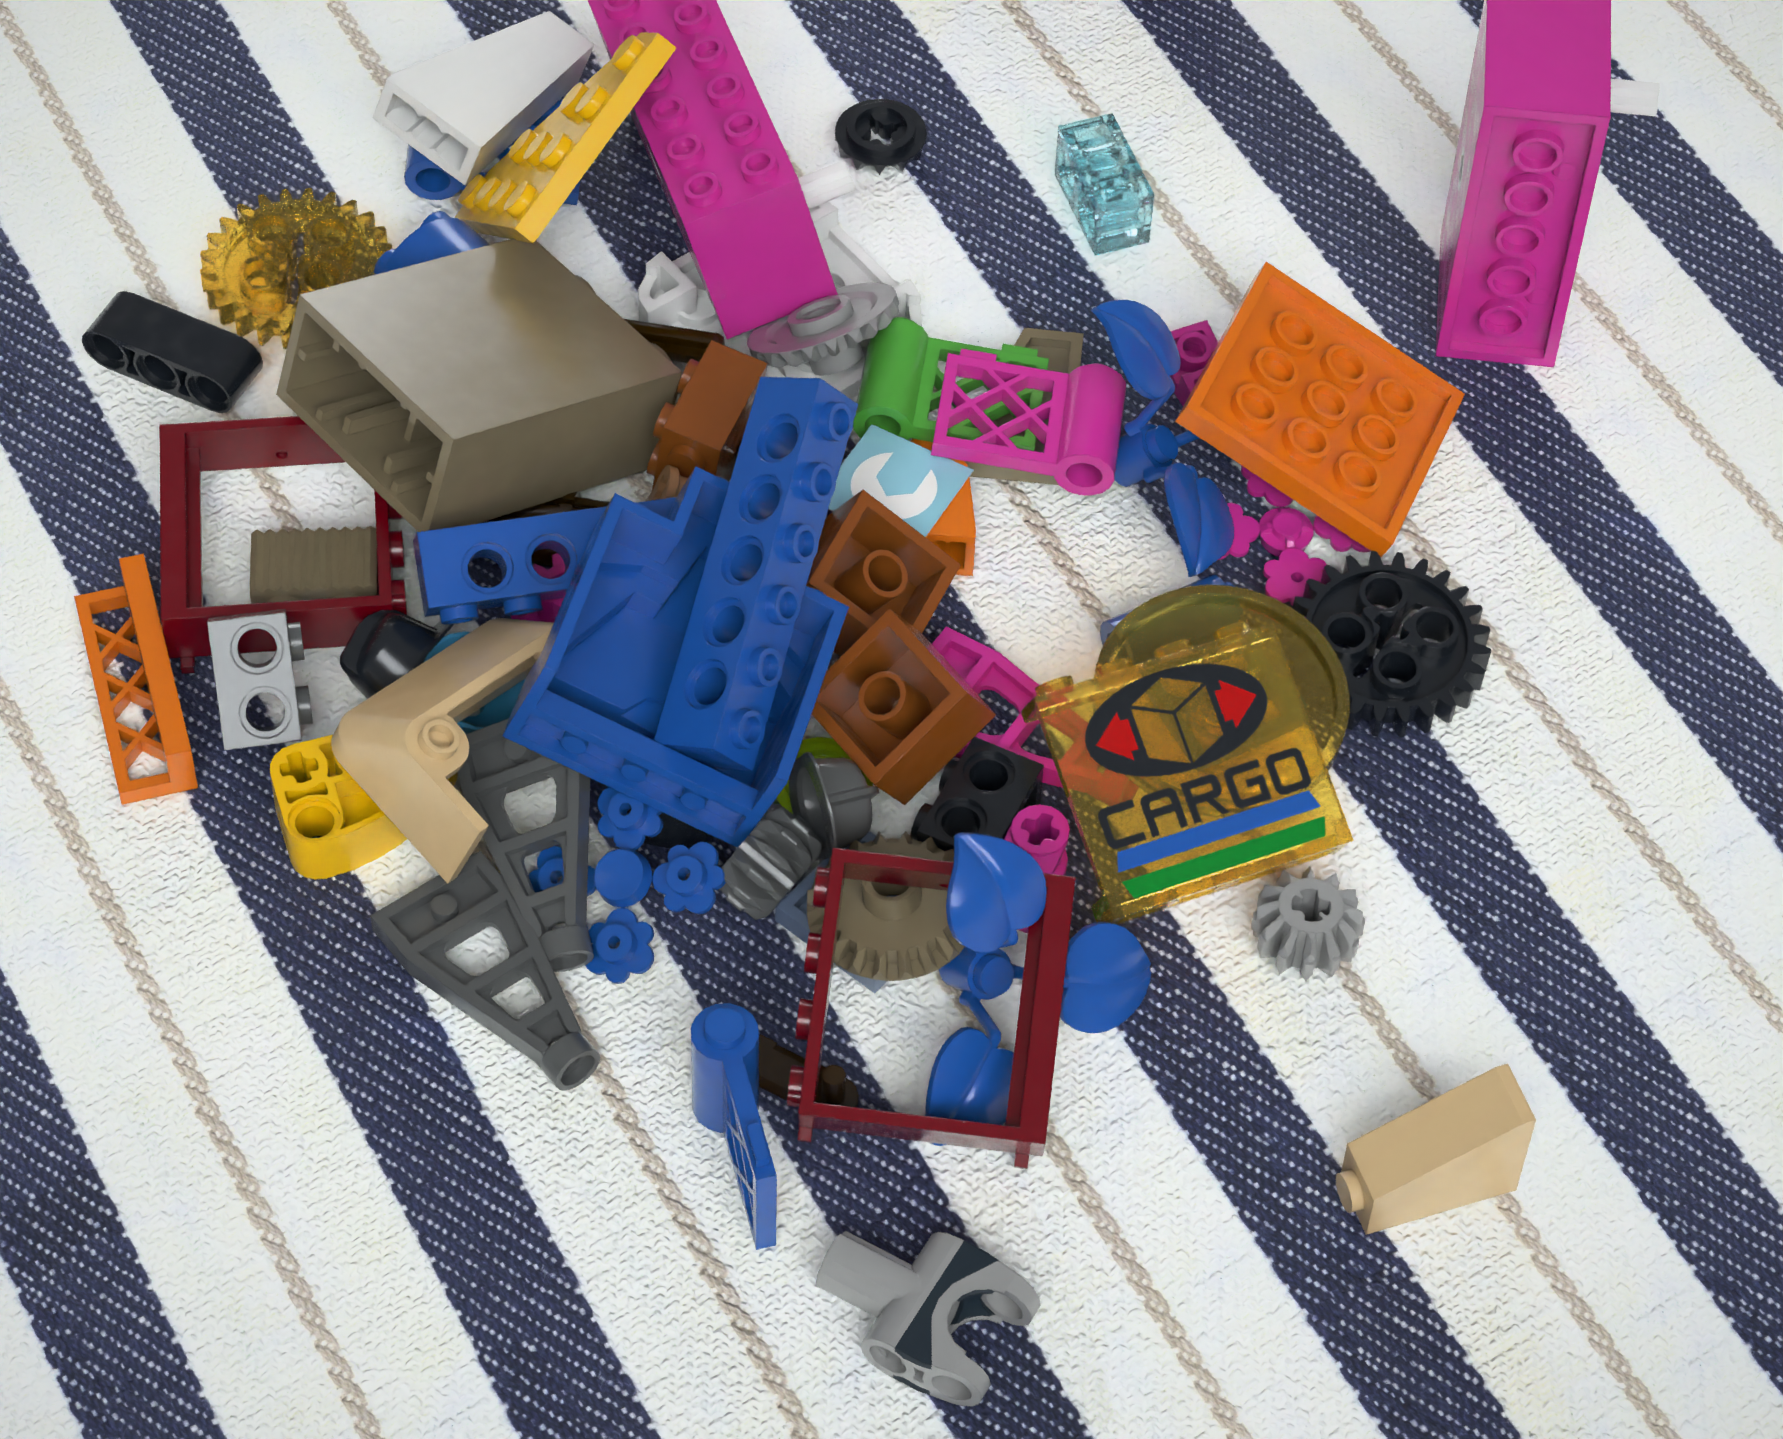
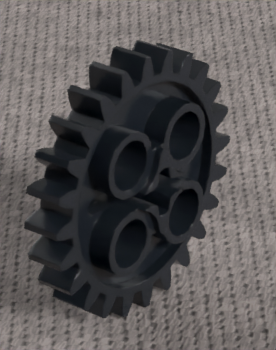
(1432, 673)

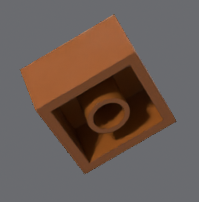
(877, 564)
(898, 707)

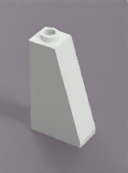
(484, 94)

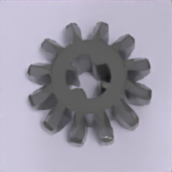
(770, 863)

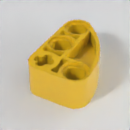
(323, 800)

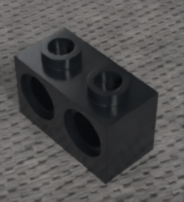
(964, 803)

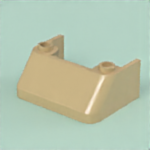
(409, 741)

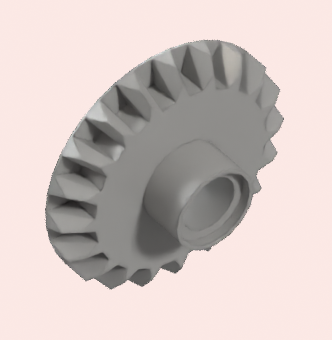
(827, 329)

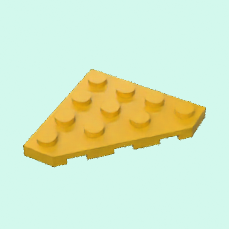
(547, 163)

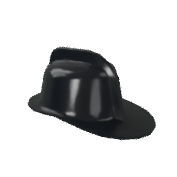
(387, 648)

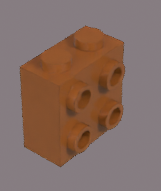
(709, 415)

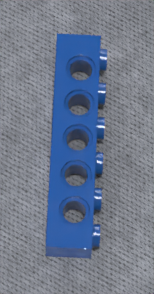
(445, 554)
(756, 572)

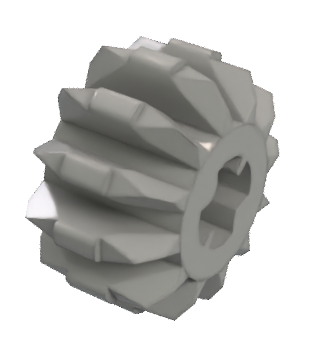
(1307, 923)

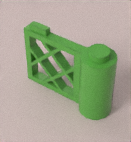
(901, 379)

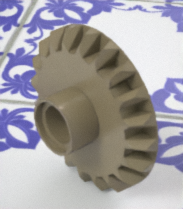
(896, 934)

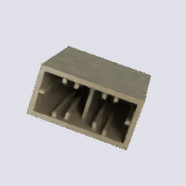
(476, 383)

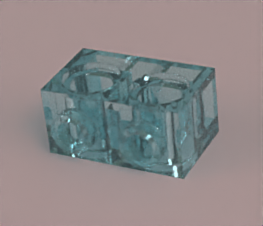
(1104, 184)

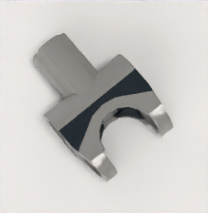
(924, 1305)

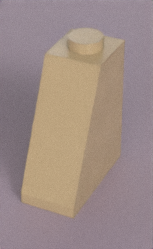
(1440, 1154)

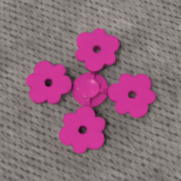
(1285, 535)

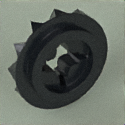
(888, 120)

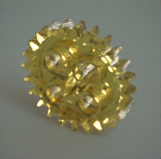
(255, 258)

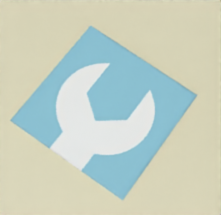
(900, 478)

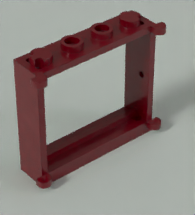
(247, 444)
(1036, 1023)

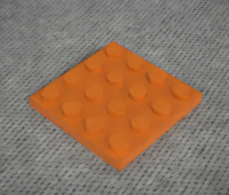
(1321, 409)

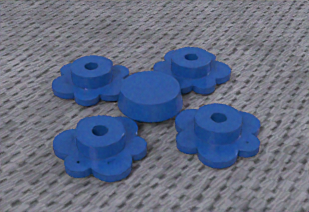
(625, 879)

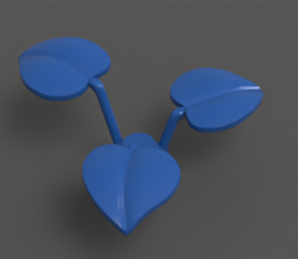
(1146, 452)
(988, 899)

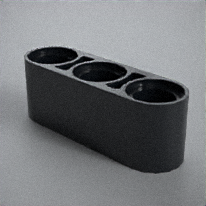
(172, 352)

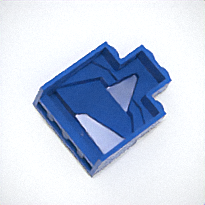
(614, 653)

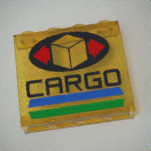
(1190, 770)

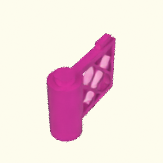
(1080, 429)

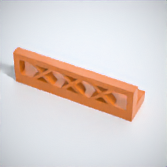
(154, 671)

